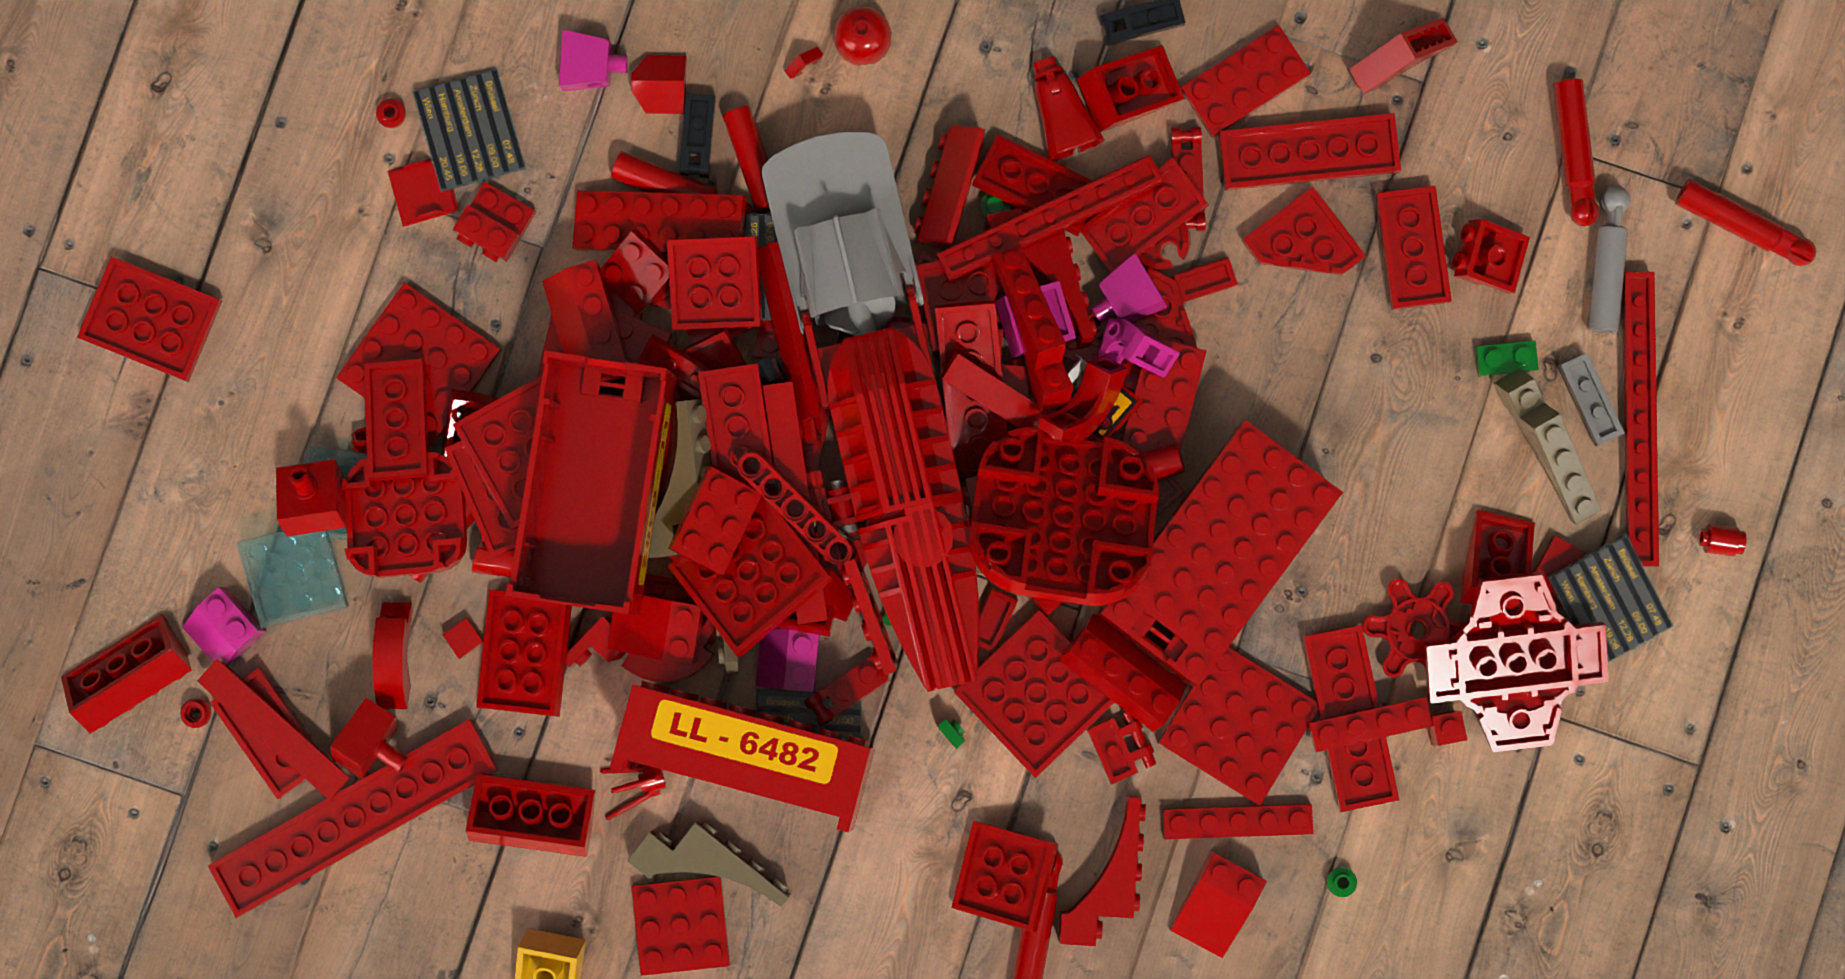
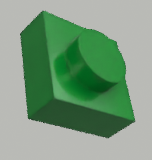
(952, 732)

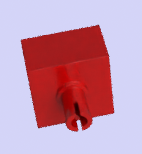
(310, 497)
(367, 739)

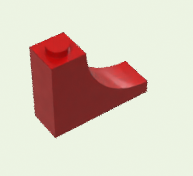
(1402, 54)

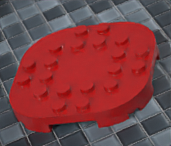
(1063, 517)

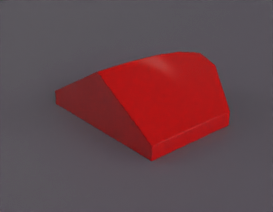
(660, 84)

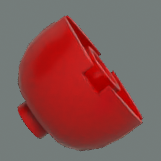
(862, 35)

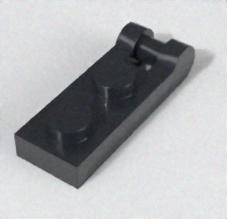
(1142, 20)
(697, 134)

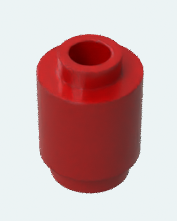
(1722, 540)

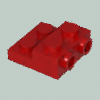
(493, 223)
(1490, 255)

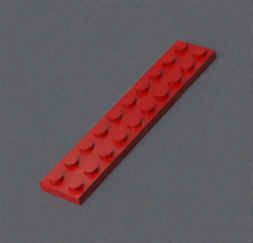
(352, 819)

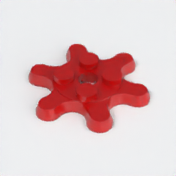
(1406, 610)

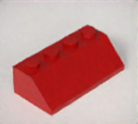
(951, 186)
(585, 315)
(1124, 673)
(125, 674)
(531, 815)

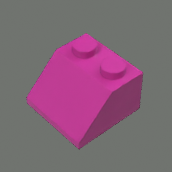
(1058, 307)
(223, 626)
(788, 660)

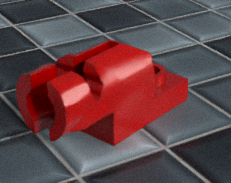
(596, 638)

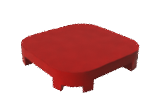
(405, 522)

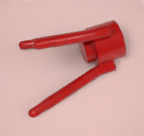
(650, 780)

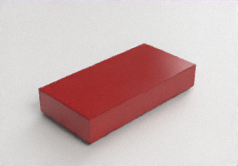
(1205, 280)
(994, 618)

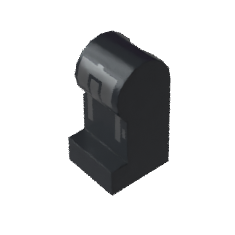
(771, 370)

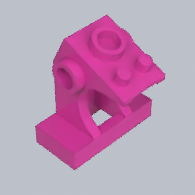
(1130, 341)

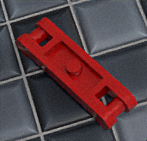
(1191, 164)

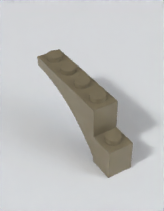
(1551, 443)
(689, 466)
(705, 854)

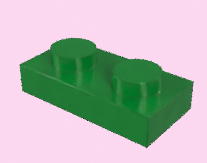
(1506, 358)

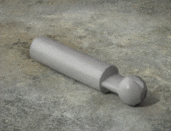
(1609, 263)

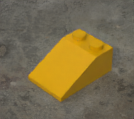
(549, 956)

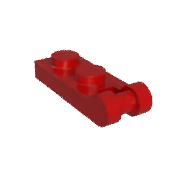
(847, 690)

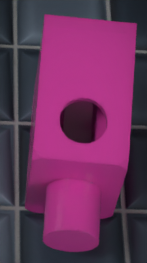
(587, 62)
(1129, 293)

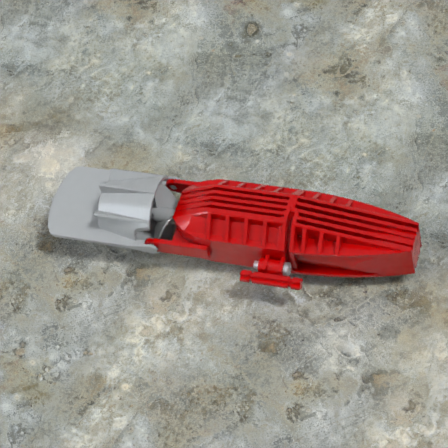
(848, 256)

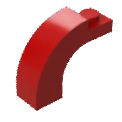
(1090, 404)
(389, 655)
(666, 671)

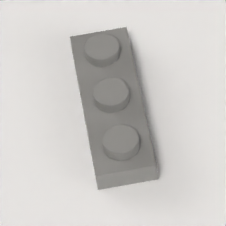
(1591, 399)

